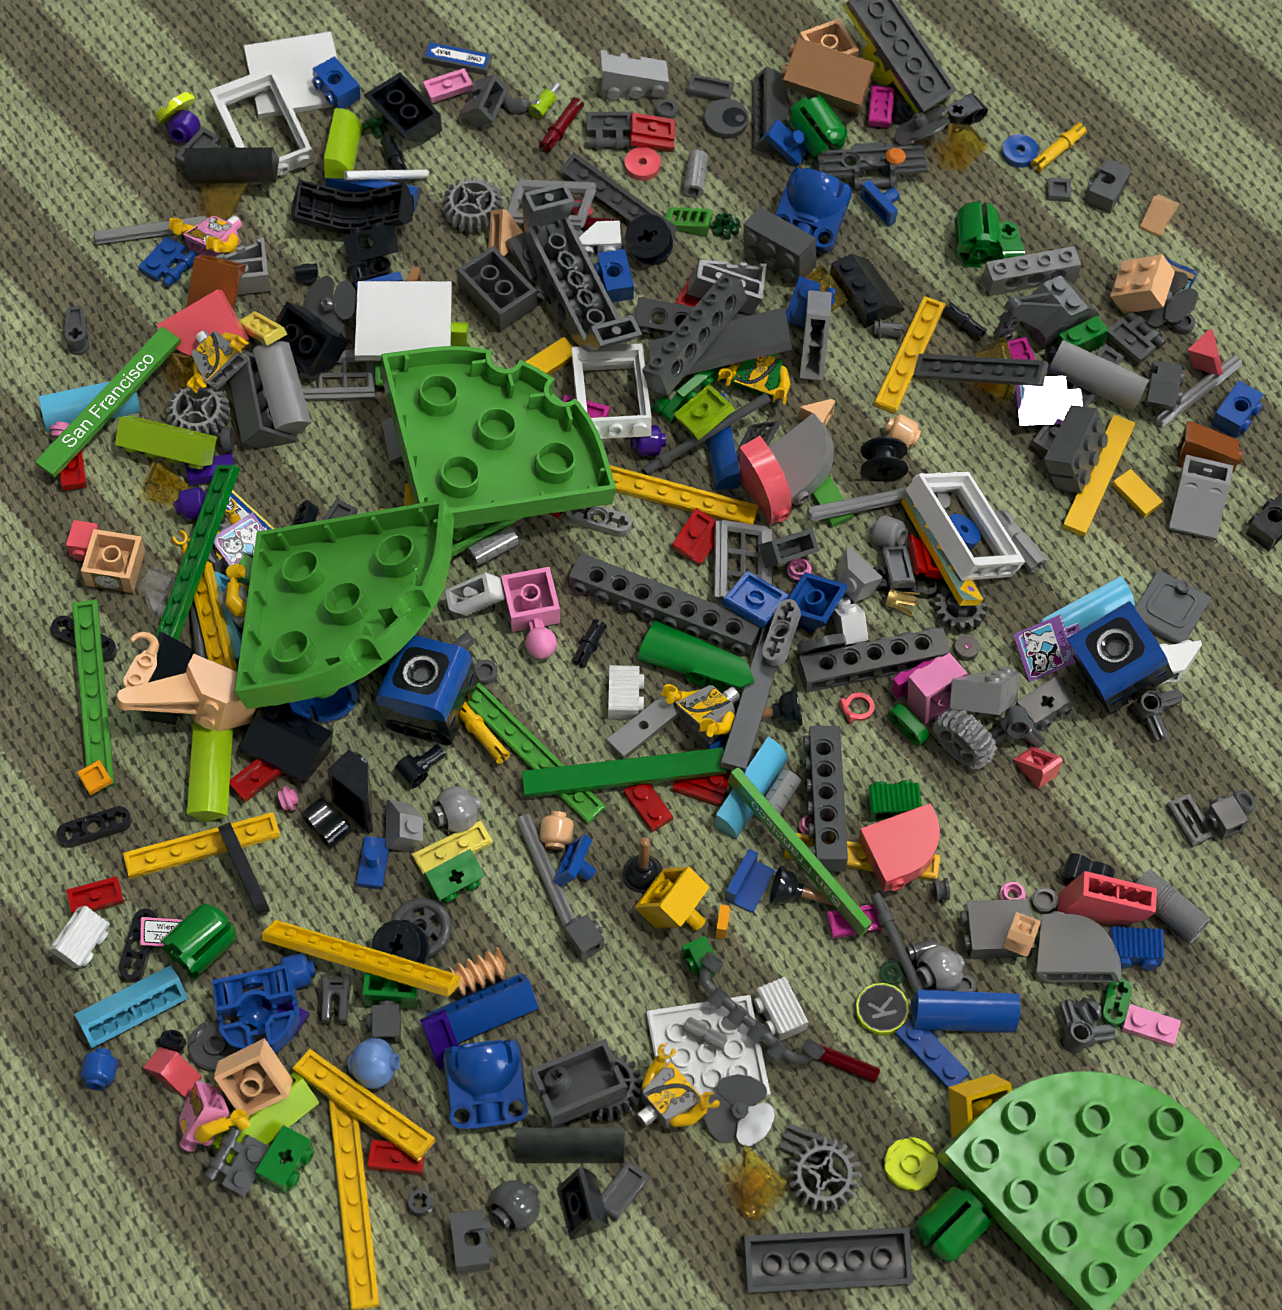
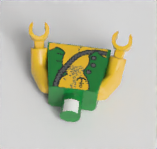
(759, 377)

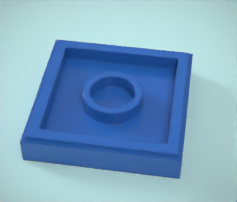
(754, 599)

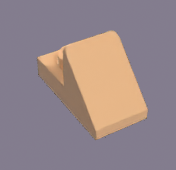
(821, 409)
(1022, 934)

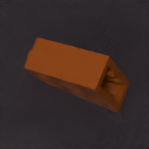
(1209, 445)

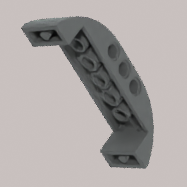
(569, 273)

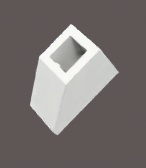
(602, 237)
(850, 621)
(1181, 657)

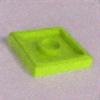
(704, 412)

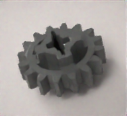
(957, 616)

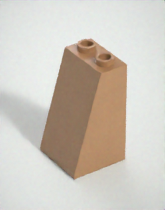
(828, 72)

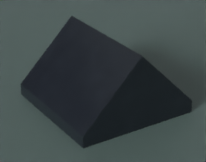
(582, 1204)

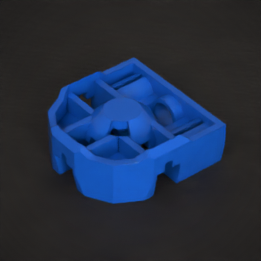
(278, 990)

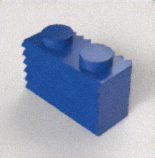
(1138, 946)

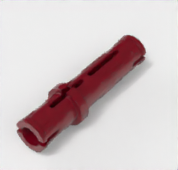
(557, 130)

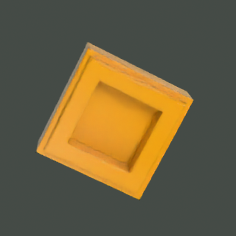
(94, 777)
(722, 923)

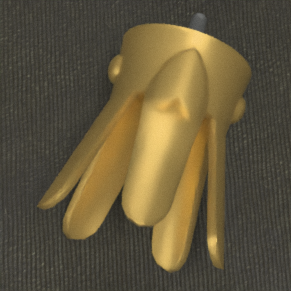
(896, 599)

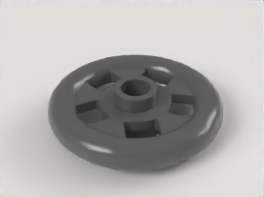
(431, 909)

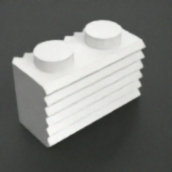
(475, 594)
(624, 692)
(79, 937)
(781, 1009)

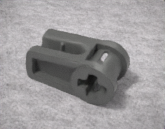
(76, 330)
(335, 988)

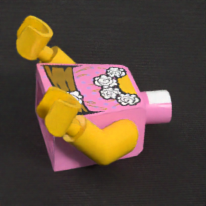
(211, 236)
(207, 1115)

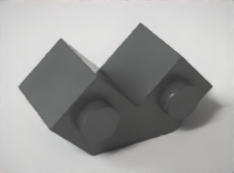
(1164, 385)

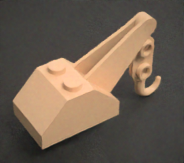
(202, 691)

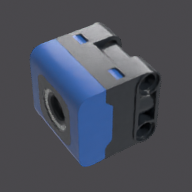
(1119, 656)
(427, 689)

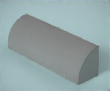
(1098, 375)
(282, 387)

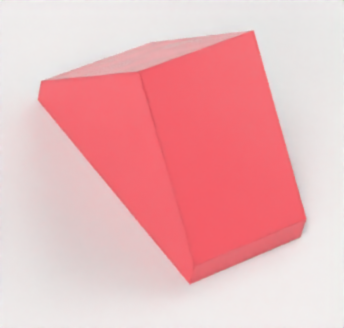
(1205, 354)
(1039, 765)
(172, 1071)

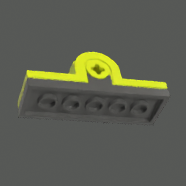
(899, 53)

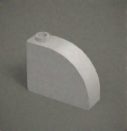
(815, 335)
(805, 457)
(1076, 950)

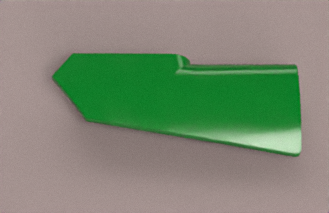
(698, 660)

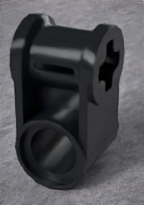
(967, 110)
(368, 269)

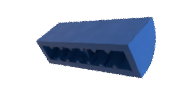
(366, 185)
(723, 459)
(490, 1007)
(965, 1011)

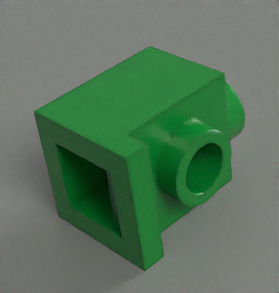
(694, 952)

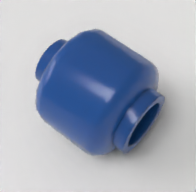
(301, 967)
(98, 1069)

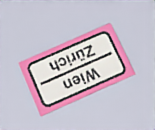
(155, 929)

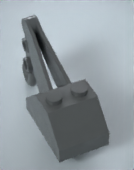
(1046, 312)

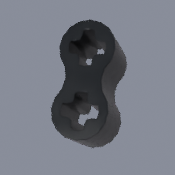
(325, 822)
(1077, 864)

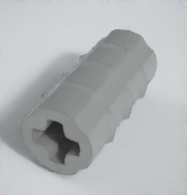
(696, 173)
(492, 546)
(783, 790)

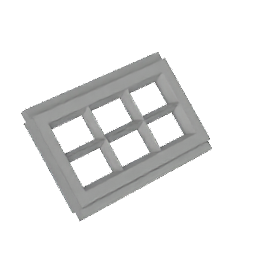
(577, 221)
(343, 392)
(721, 553)

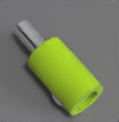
(544, 101)

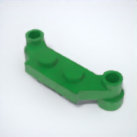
(666, 407)

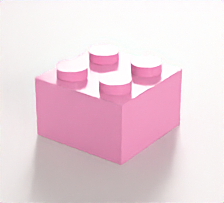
(931, 687)

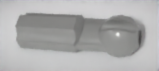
(1030, 552)

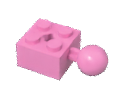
(533, 605)

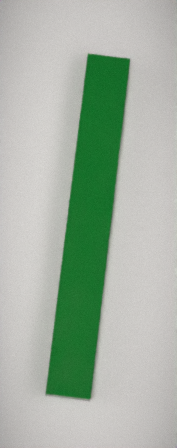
(198, 550)
(623, 772)

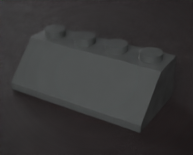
(253, 410)

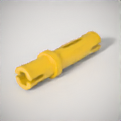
(1065, 141)
(475, 724)

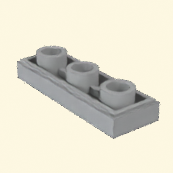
(653, 718)

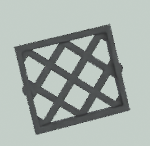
(774, 425)

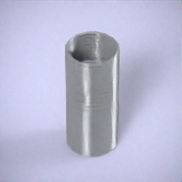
(1175, 908)

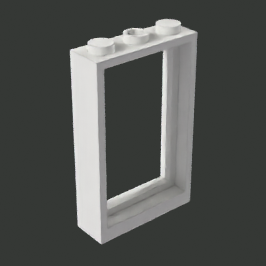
(250, 86)
(615, 358)
(1006, 558)

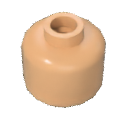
(903, 429)
(556, 831)

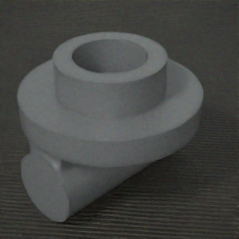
(1088, 1010)

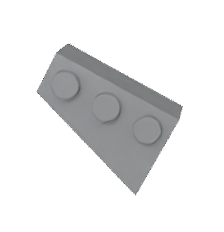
(632, 77)
(256, 271)
(709, 271)
(986, 691)

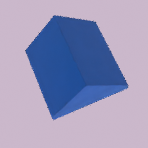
(816, 600)

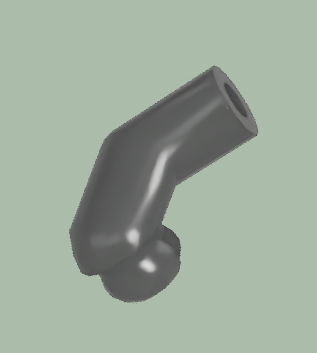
(516, 105)

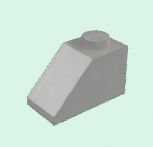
(858, 575)
(403, 826)

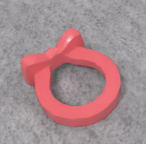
(844, 704)

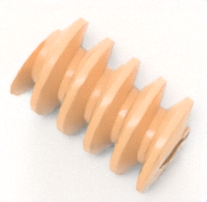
(480, 970)

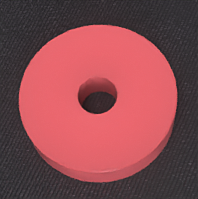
(642, 155)

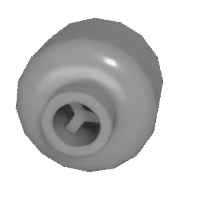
(888, 532)

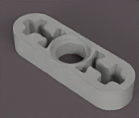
(603, 526)
(784, 642)

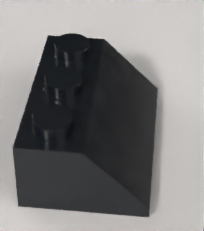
(405, 109)
(865, 289)
(310, 339)
(171, 661)
(287, 742)
(352, 788)

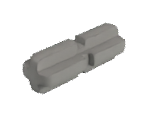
(709, 1035)

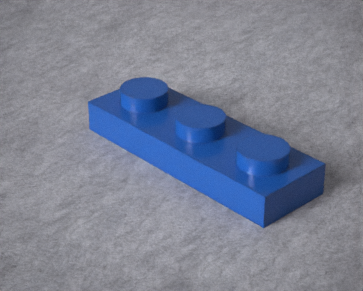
(932, 1055)

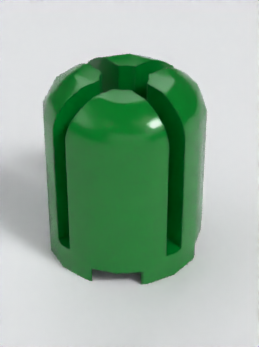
(817, 111)
(978, 234)
(200, 939)
(962, 1232)

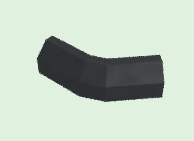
(342, 210)

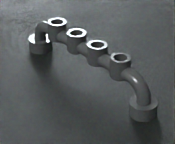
(757, 1030)

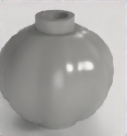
(457, 809)
(940, 967)

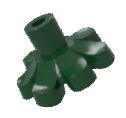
(375, 125)
(725, 225)

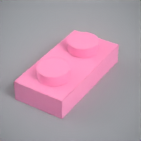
(447, 85)
(1151, 1025)

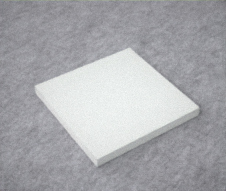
(293, 65)
(401, 317)
(696, 1059)

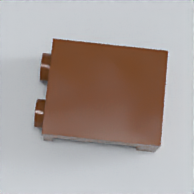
(213, 274)

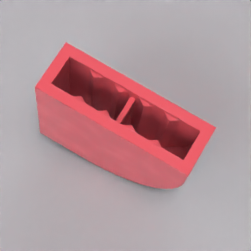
(206, 314)
(765, 480)
(901, 846)
(1107, 899)

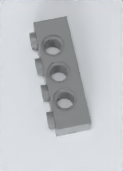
(1030, 270)

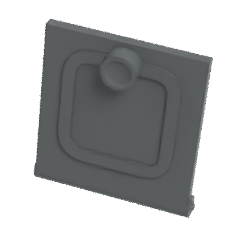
(1168, 612)

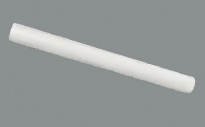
(385, 174)

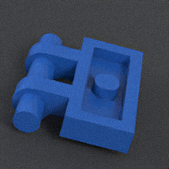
(163, 258)
(797, 306)

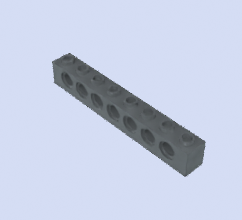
(658, 594)

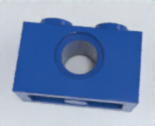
(336, 83)
(615, 275)
(1240, 398)

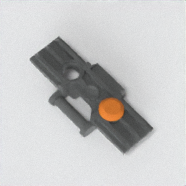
(874, 155)

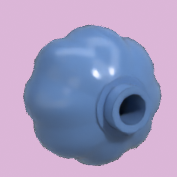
(373, 1063)

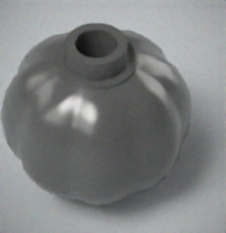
(515, 1203)

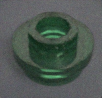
(891, 979)

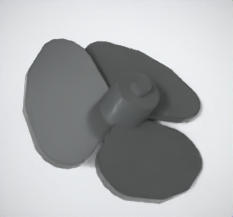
(921, 126)
(1175, 306)
(329, 308)
(737, 1095)

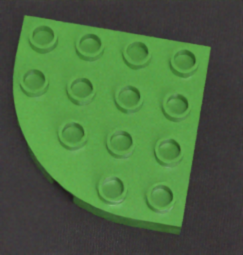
(491, 437)
(339, 599)
(1089, 1176)

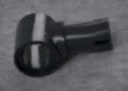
(415, 769)

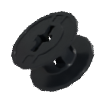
(660, 233)
(884, 459)
(397, 932)

